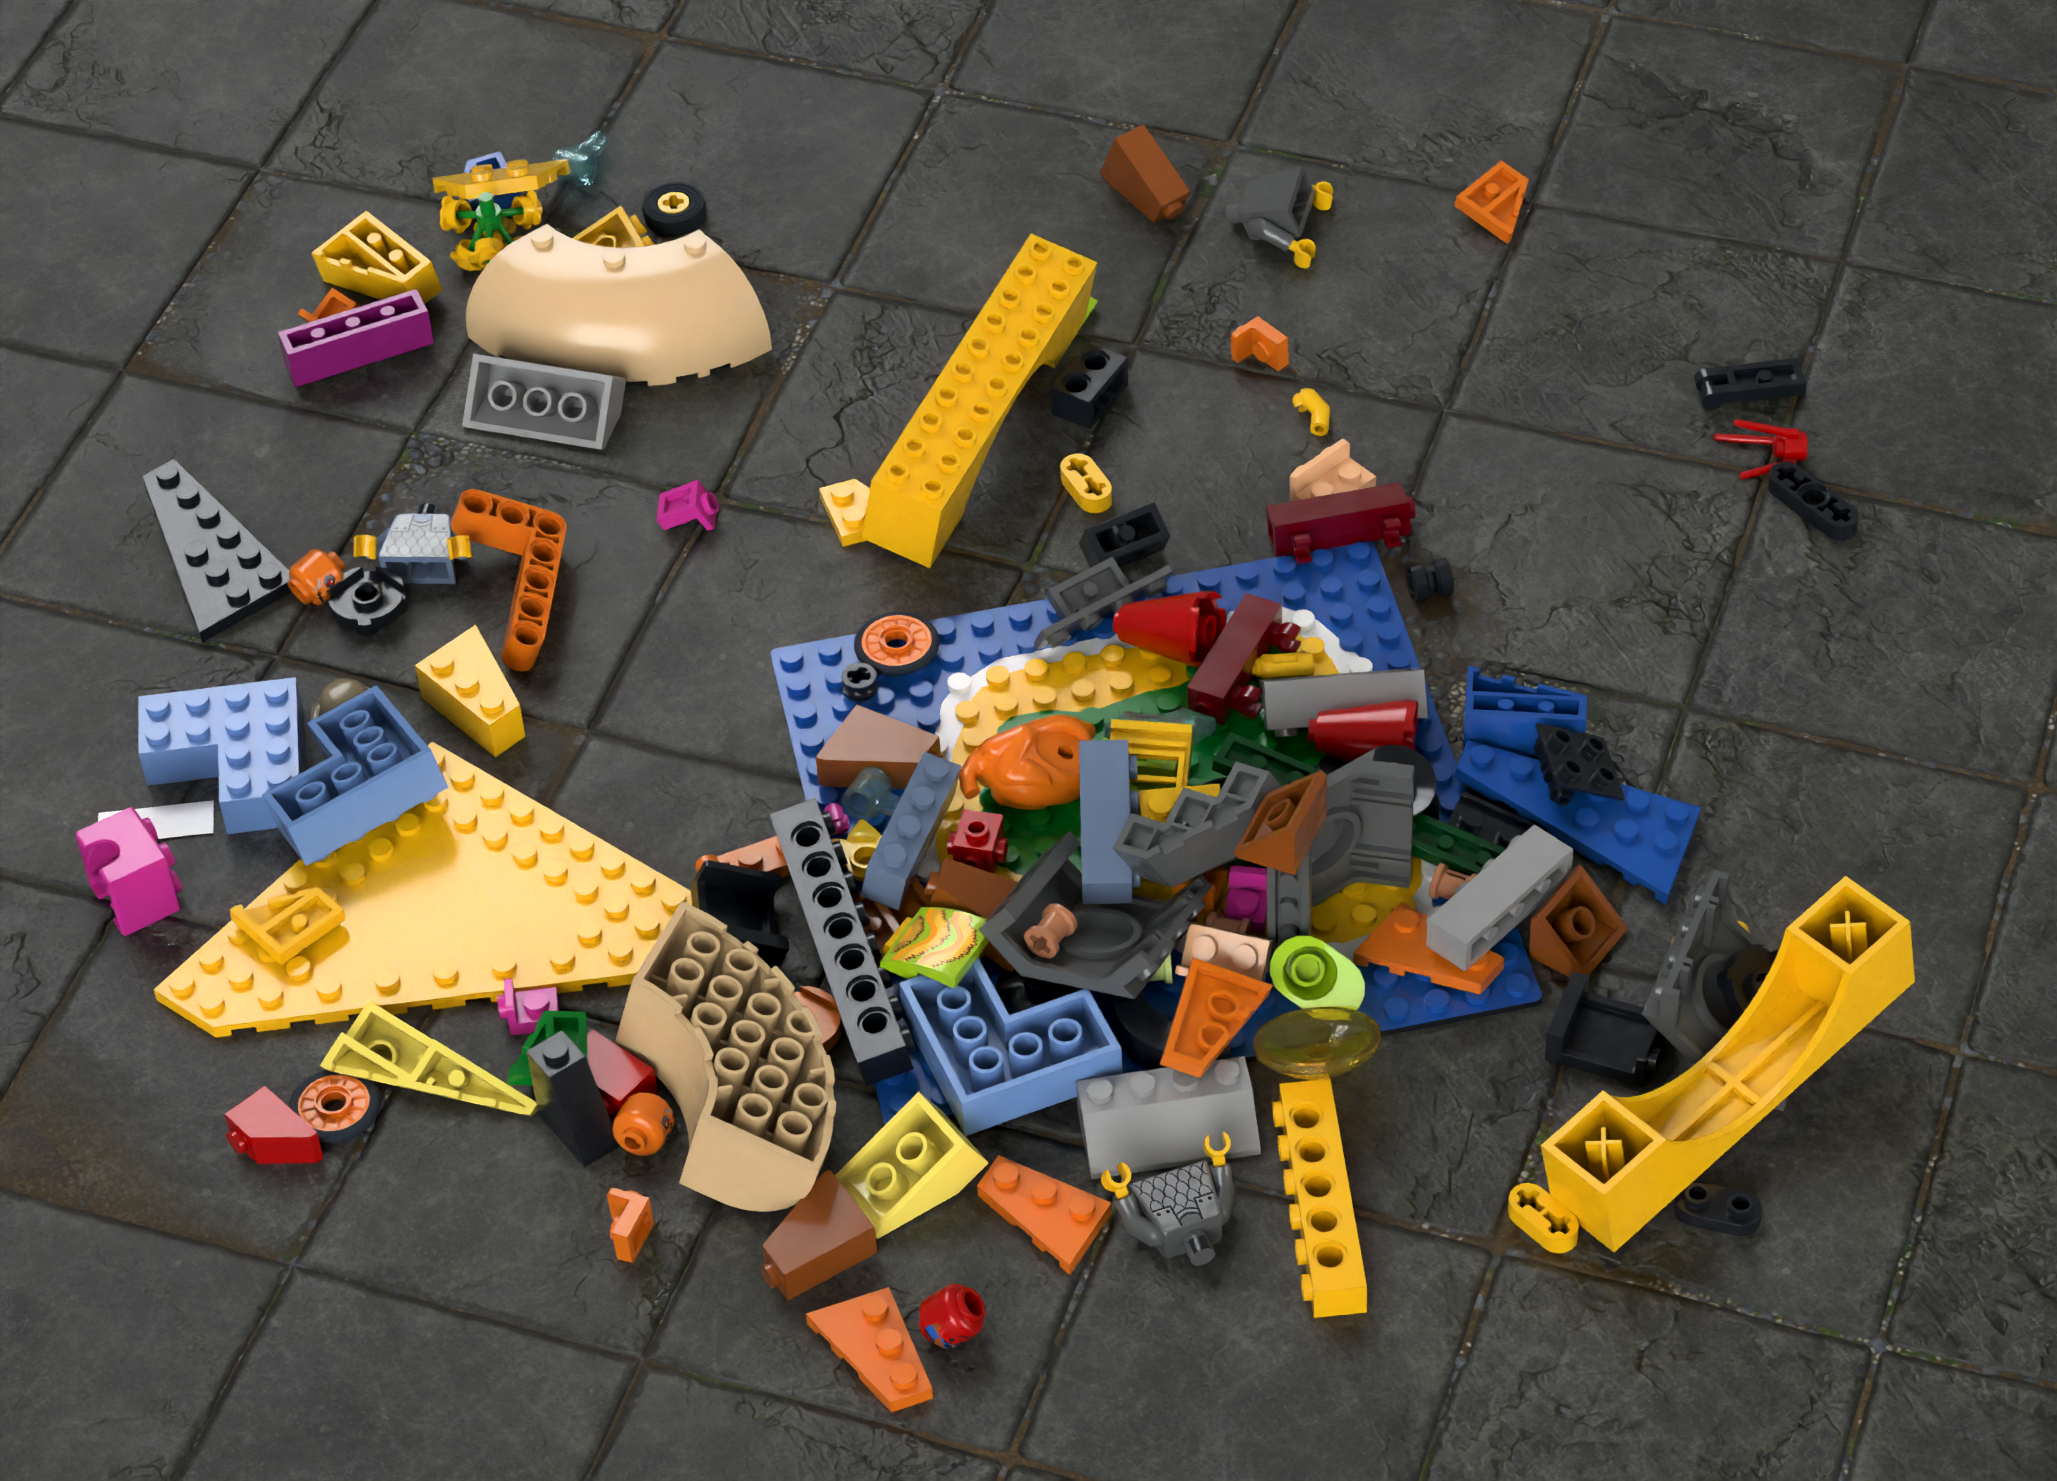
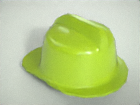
(1316, 974)

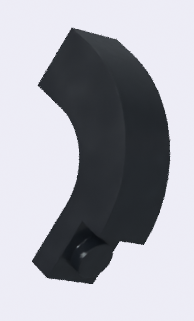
(1143, 1031)

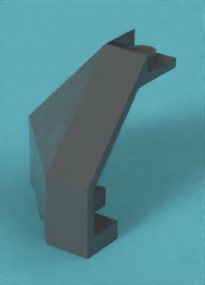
(1198, 830)

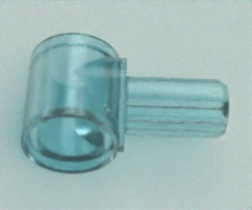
(583, 158)
(870, 795)

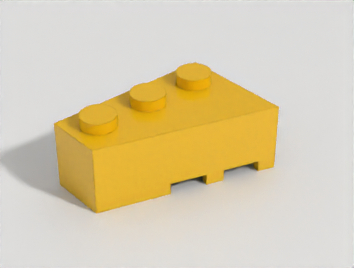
(375, 262)
(472, 692)

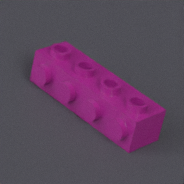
(354, 340)

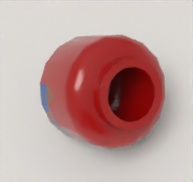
(951, 1315)

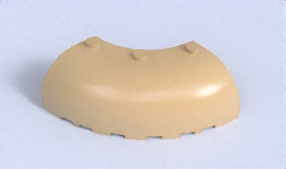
(617, 309)
(735, 1060)

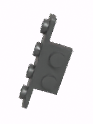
(1093, 594)

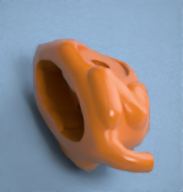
(1029, 763)

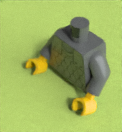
(1277, 210)
(1178, 1208)

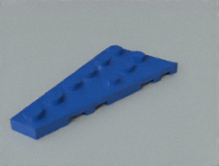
(1636, 836)

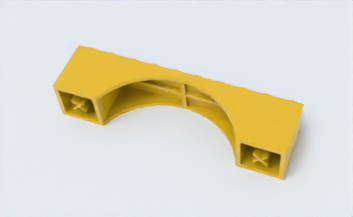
(939, 454)
(1637, 1153)

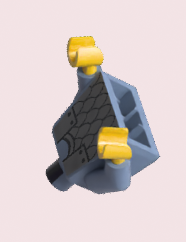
(417, 547)

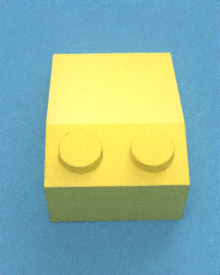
(910, 1166)

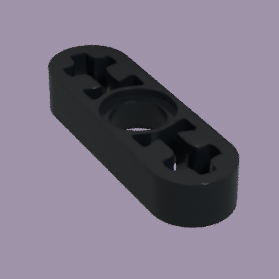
(1832, 517)

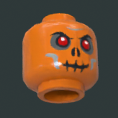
(314, 576)
(645, 1122)

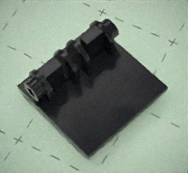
(1575, 763)

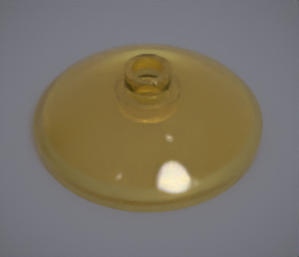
(1317, 1042)

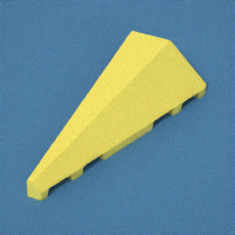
(397, 1054)

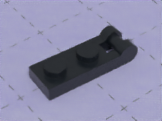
(1749, 382)

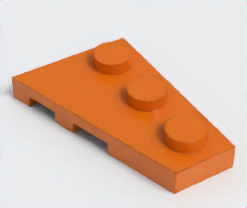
(1402, 947)
(1209, 1015)
(877, 1345)

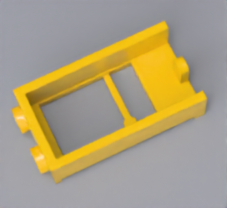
(1158, 742)

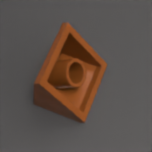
(1286, 824)
(1574, 926)

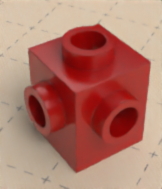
(980, 849)

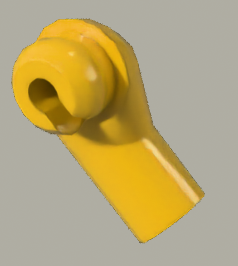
(1310, 400)

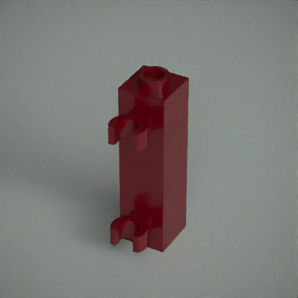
(1339, 520)
(1227, 669)

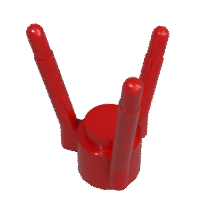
(1787, 443)

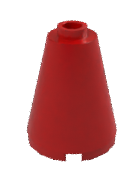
(1173, 626)
(1359, 729)

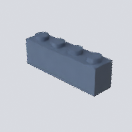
(1104, 812)
(910, 831)

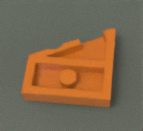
(1495, 200)

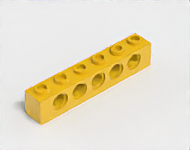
(1321, 1197)

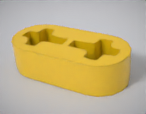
(1079, 485)
(1547, 1214)

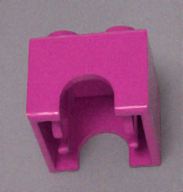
(131, 869)

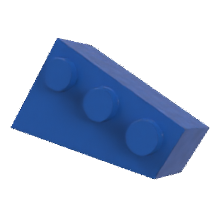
(1506, 713)

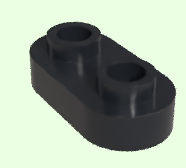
(1718, 1209)

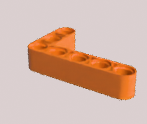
(539, 540)

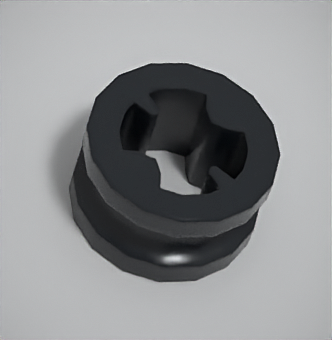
(866, 688)

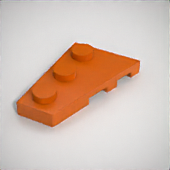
(1048, 1210)

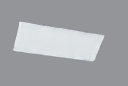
(177, 819)

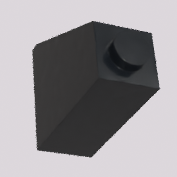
(570, 1098)

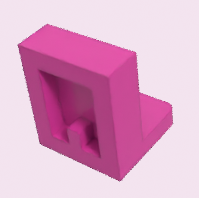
(686, 504)
(1247, 896)
(525, 1007)

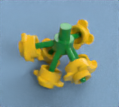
(490, 224)

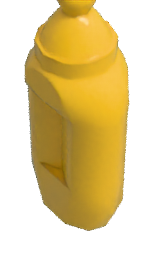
(1283, 665)

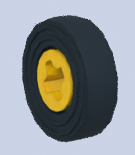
(674, 222)

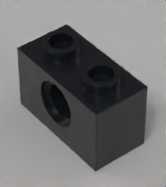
(1126, 537)

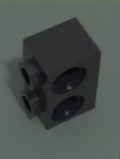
(1089, 385)

